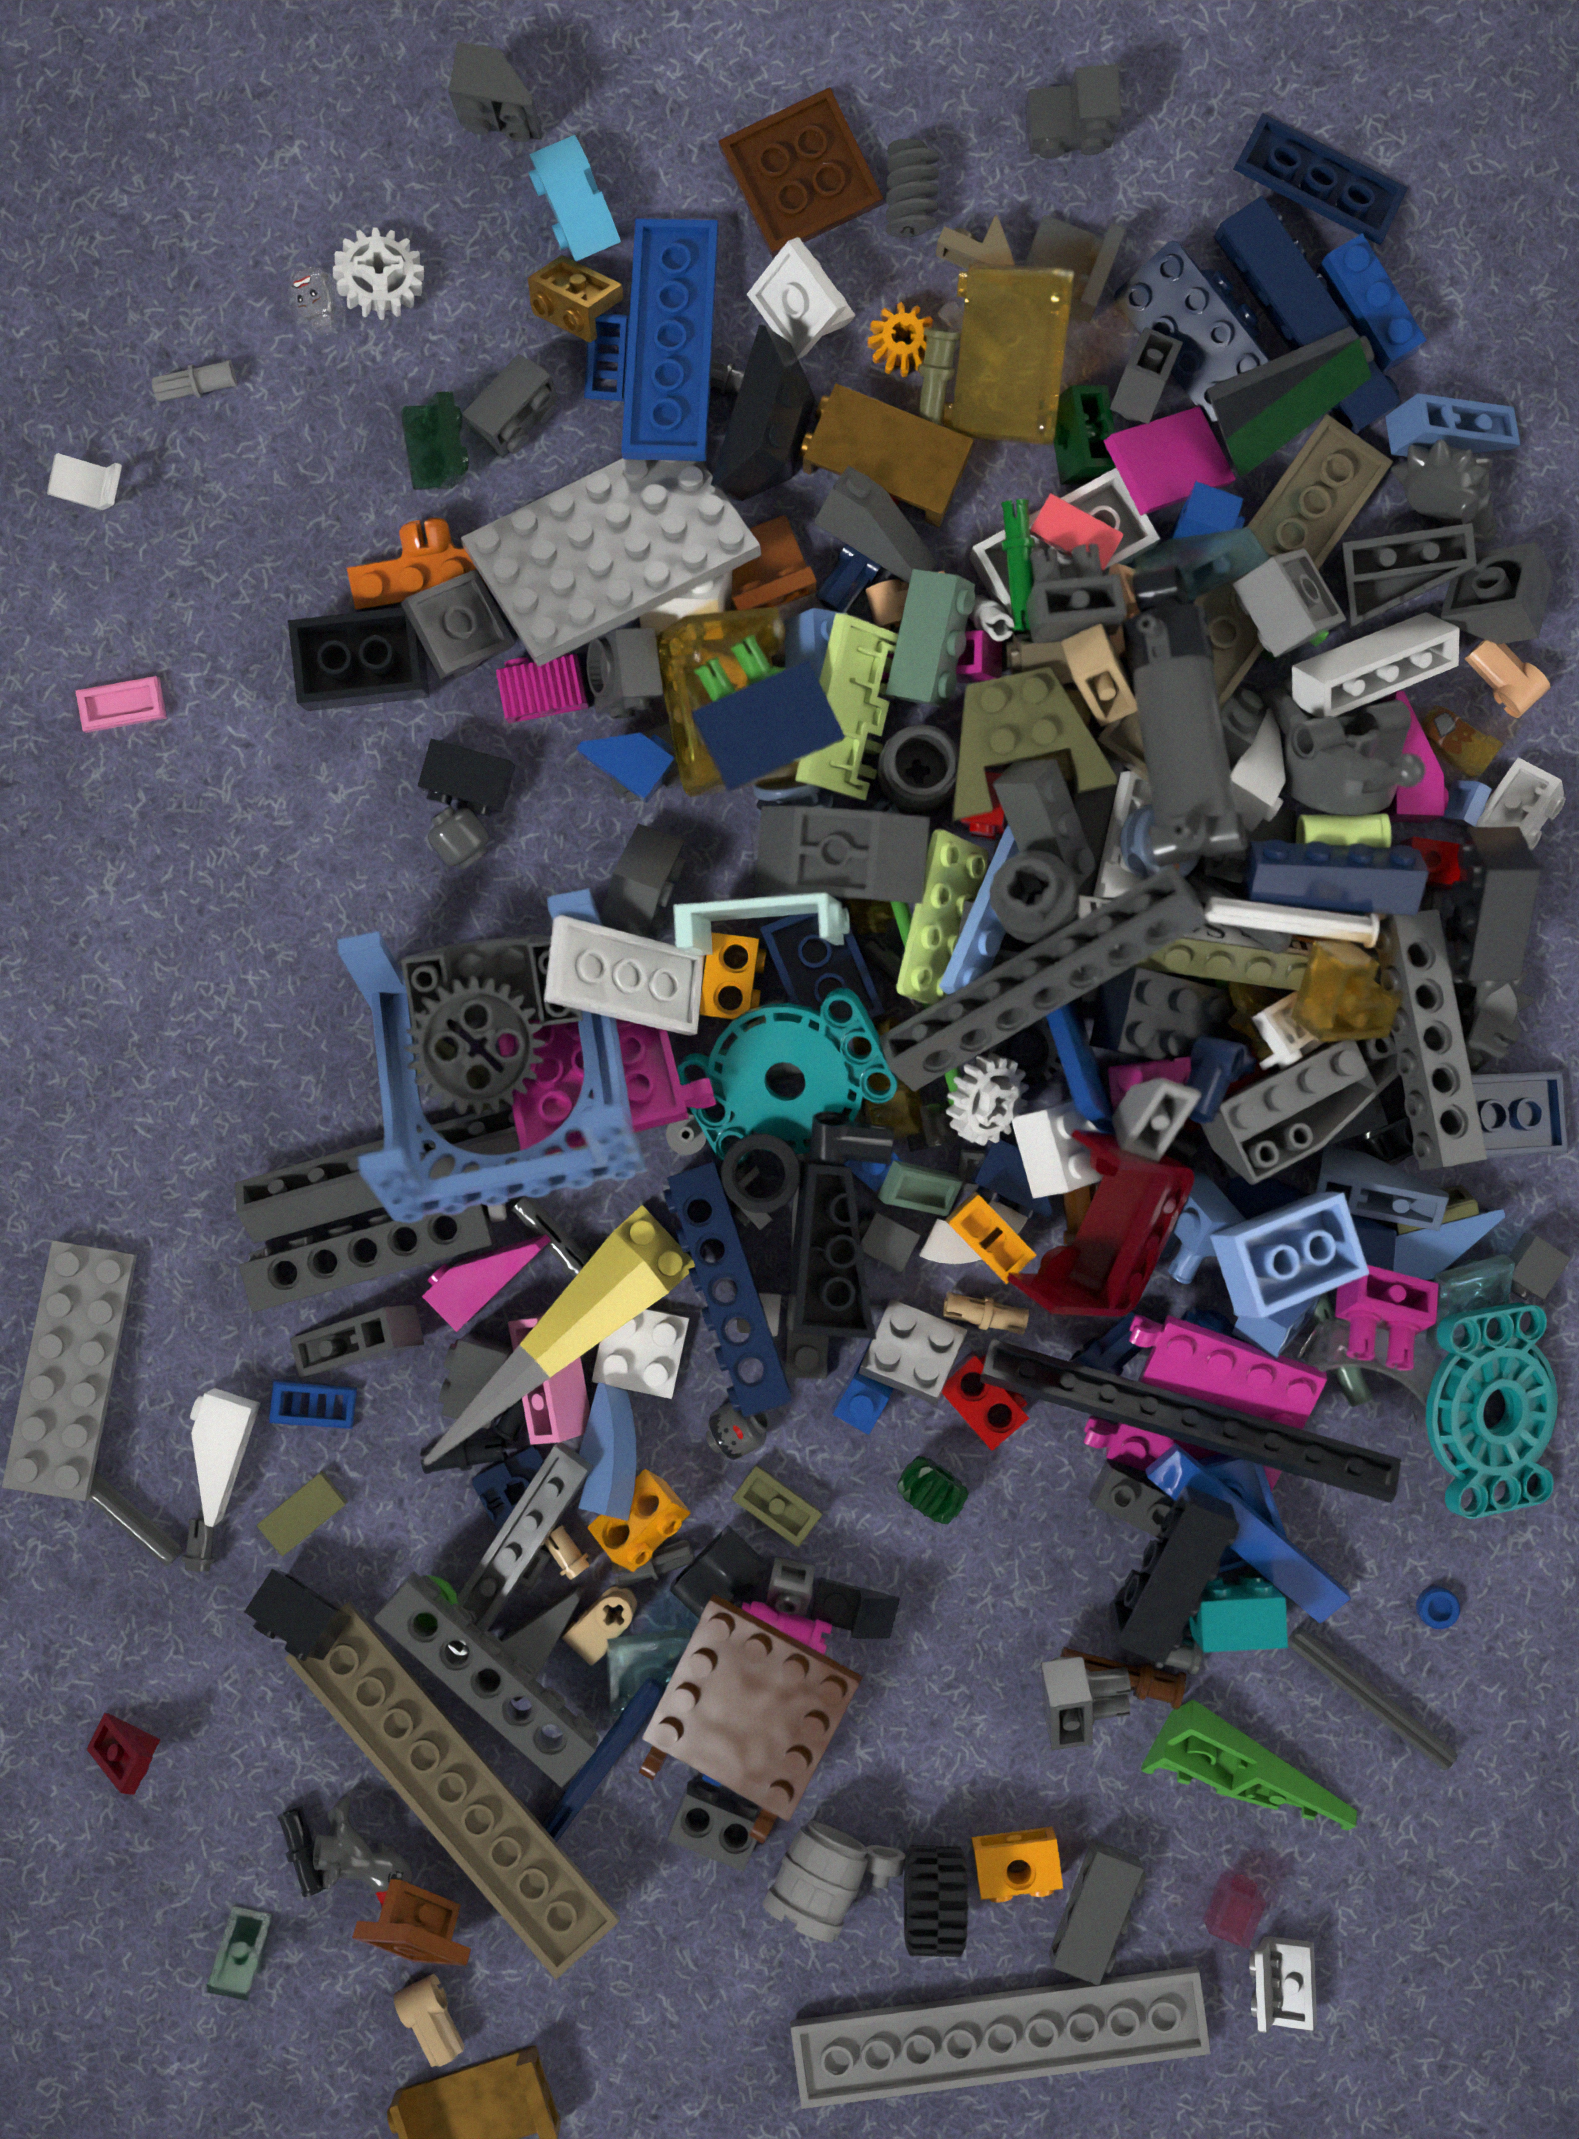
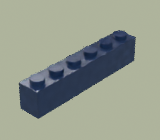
(1298, 301)

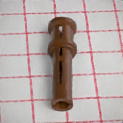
(1143, 1678)

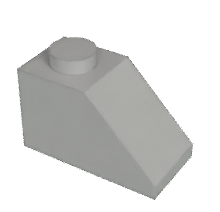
(1152, 1116)

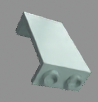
(694, 920)

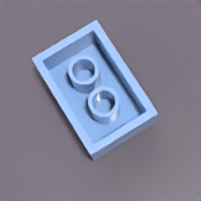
(1289, 1254)

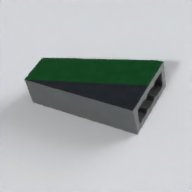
(1286, 395)

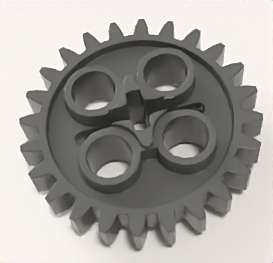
(499, 1017)

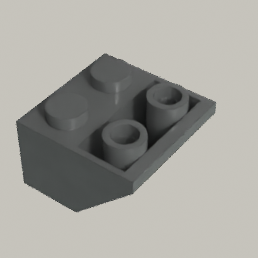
(491, 94)
(512, 406)

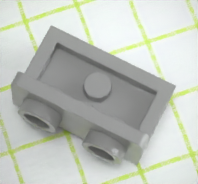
(1284, 1984)

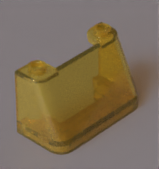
(1010, 352)
(683, 649)

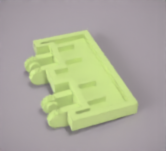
(851, 684)

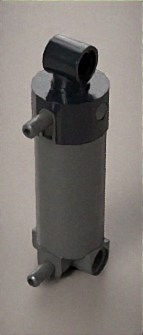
(1180, 722)

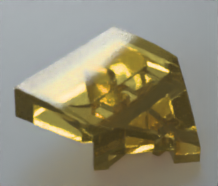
(1250, 1001)

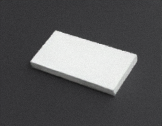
(624, 976)

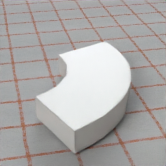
(946, 1245)

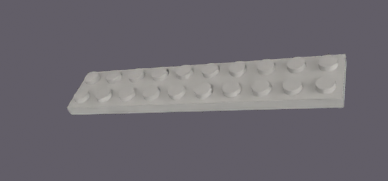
(999, 2037)

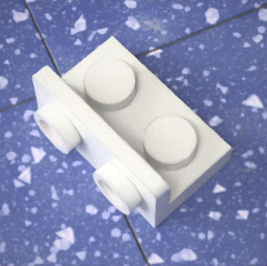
(1524, 800)
(1283, 1033)

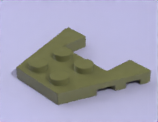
(1018, 721)

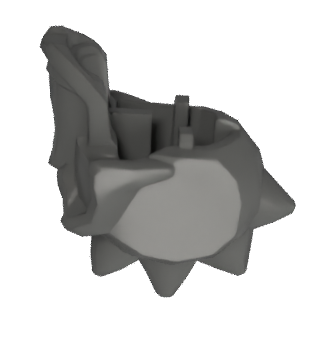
(1449, 487)
(1496, 997)

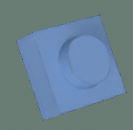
(1465, 802)

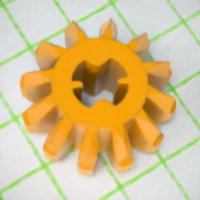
(899, 353)

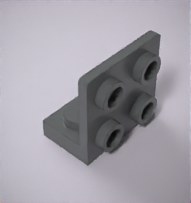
(1086, 253)

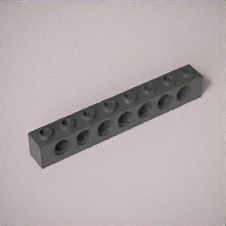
(1043, 978)

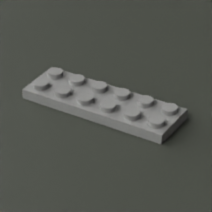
(69, 1371)

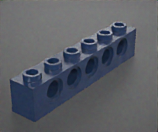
(705, 1185)

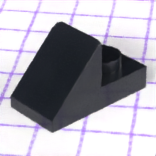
(856, 1609)

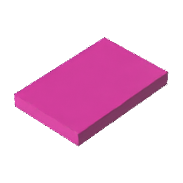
(1167, 458)

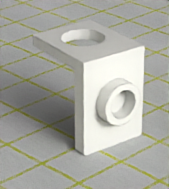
(84, 482)

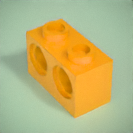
(720, 976)
(990, 1236)
(644, 1527)

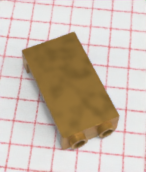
(890, 446)
(484, 2101)

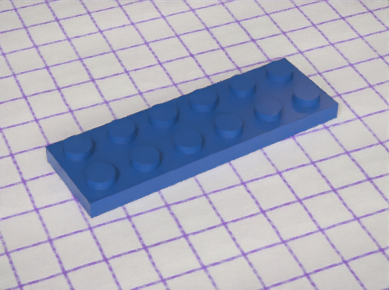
(670, 340)

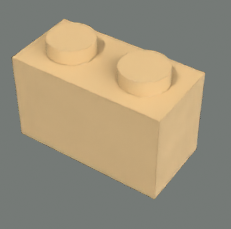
(1100, 674)

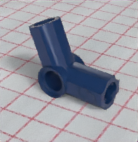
(1213, 1066)

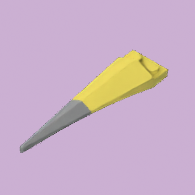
(617, 1283)

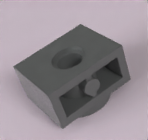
(624, 671)

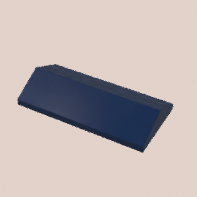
(1321, 178)

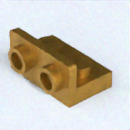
(572, 296)

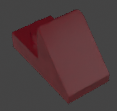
(122, 1752)

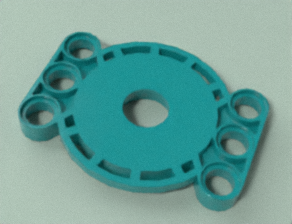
(806, 1039)
(1457, 1404)

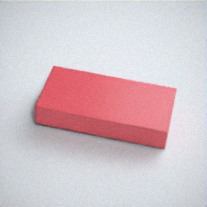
(1068, 527)

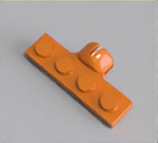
(415, 571)

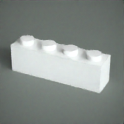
(1375, 665)

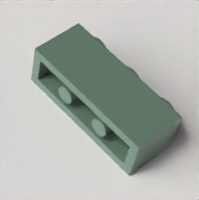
(931, 638)

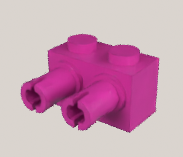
(1391, 1303)

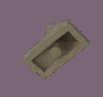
(962, 248)

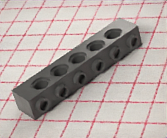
(1445, 1052)
(268, 1289)
(523, 1728)

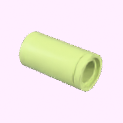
(1344, 829)

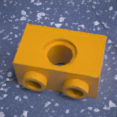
(997, 1851)

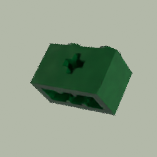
(1080, 433)

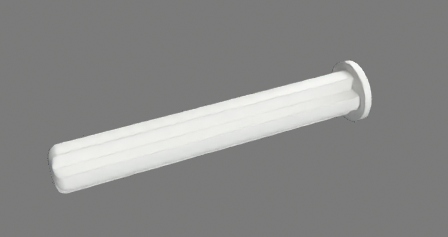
(1293, 920)

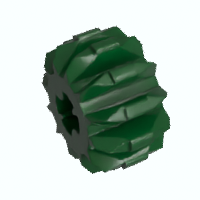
(932, 1490)

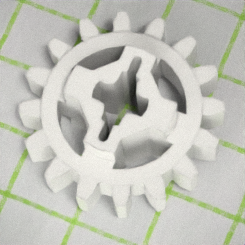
(398, 276)
(987, 1099)

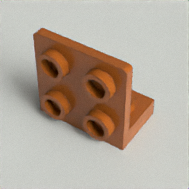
(777, 574)

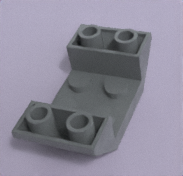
(842, 853)
(509, 960)

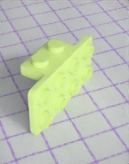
(951, 877)

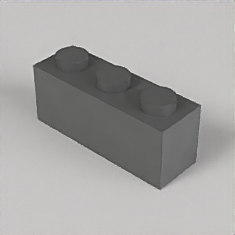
(1044, 815)
(1097, 1912)

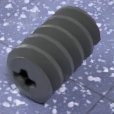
(910, 188)

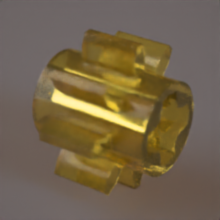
(869, 914)

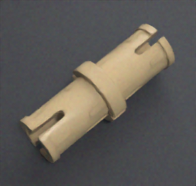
(985, 1313)

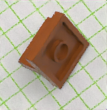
(415, 1926)

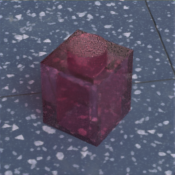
(1235, 1910)

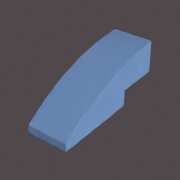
(611, 1449)

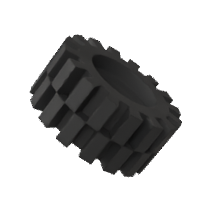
(1049, 1060)

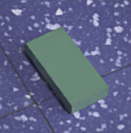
(920, 1188)

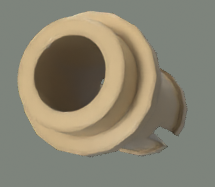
(566, 1553)

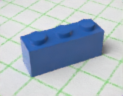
(1372, 302)

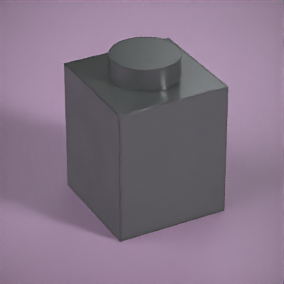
(887, 1240)
(1535, 1267)

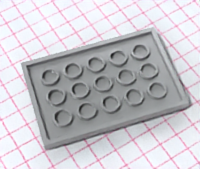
(608, 551)

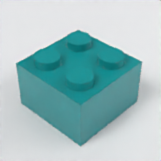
(1240, 1615)

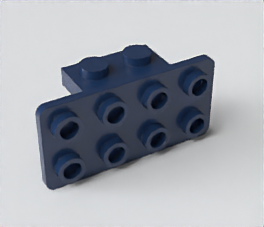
(1200, 311)

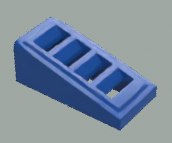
(592, 356)
(297, 1387)

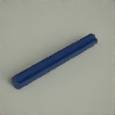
(604, 1757)

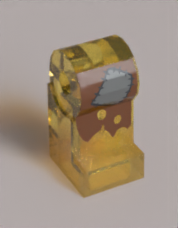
(1458, 741)

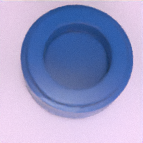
(1438, 1607)

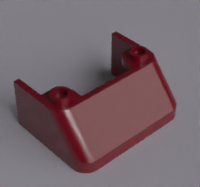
(1118, 1237)

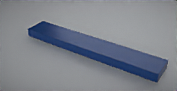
(1257, 1539)

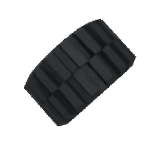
(935, 1901)

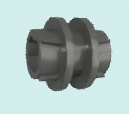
(1023, 875)

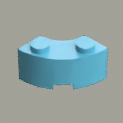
(574, 197)

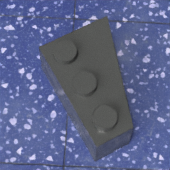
(1401, 567)

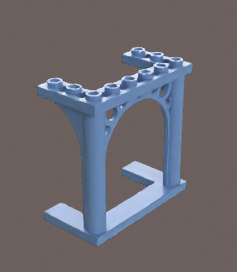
(398, 1171)

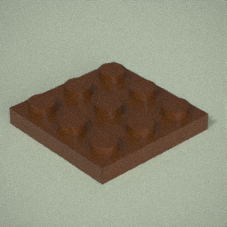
(801, 171)

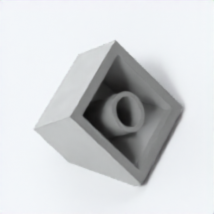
(1288, 602)

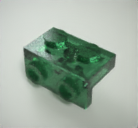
(435, 443)

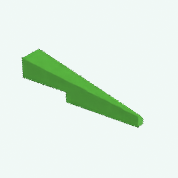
(1218, 1754)

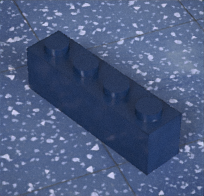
(1335, 877)

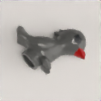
(348, 1856)

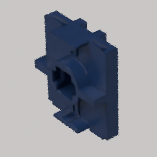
(495, 1481)

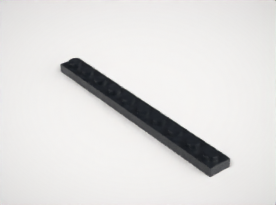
(1192, 1420)

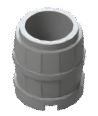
(818, 1881)

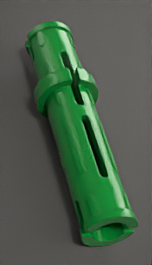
(1020, 568)

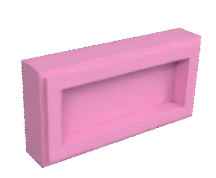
(121, 704)

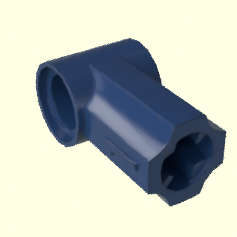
(847, 580)
(1111, 1349)

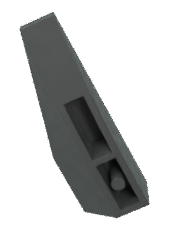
(1300, 1105)

